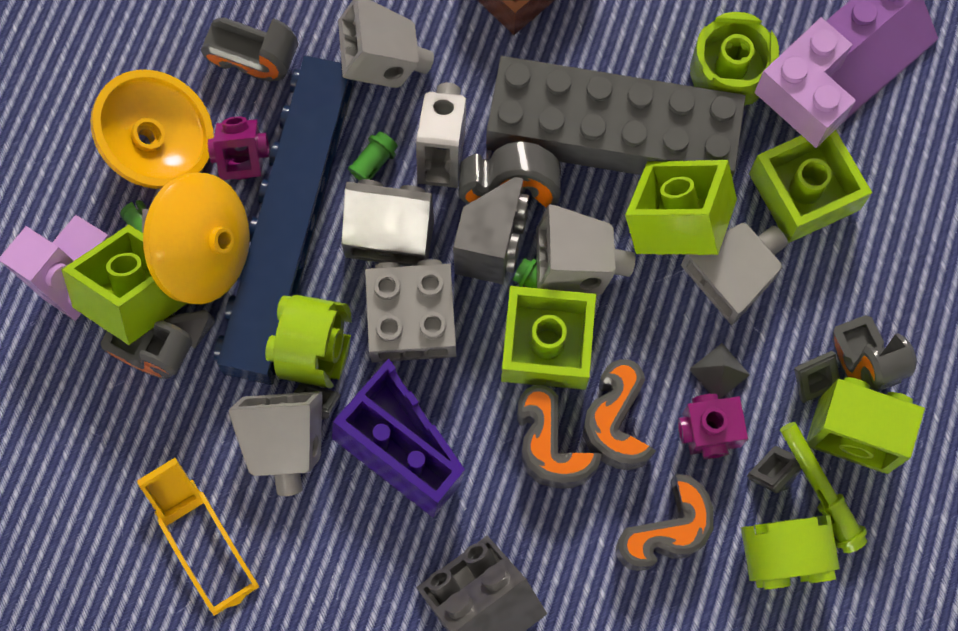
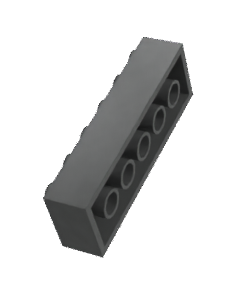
(611, 117)

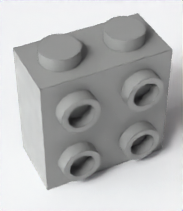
(410, 311)

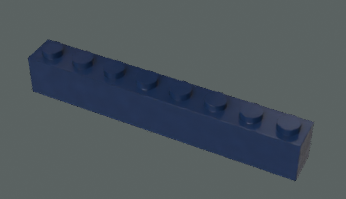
(287, 216)

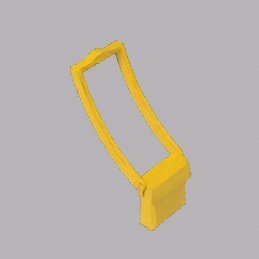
(173, 497)

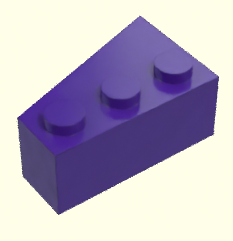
(398, 441)

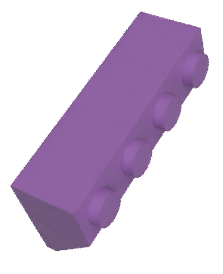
(884, 41)

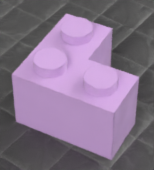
(801, 83)
(40, 261)

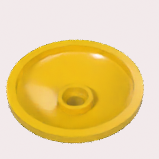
(162, 111)
(196, 238)

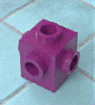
(238, 148)
(725, 418)

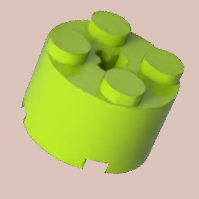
(733, 54)
(309, 340)
(790, 550)

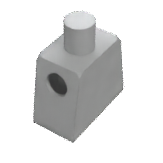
(379, 45)
(441, 126)
(578, 253)
(740, 269)
(280, 436)

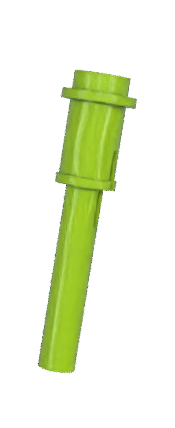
(845, 527)

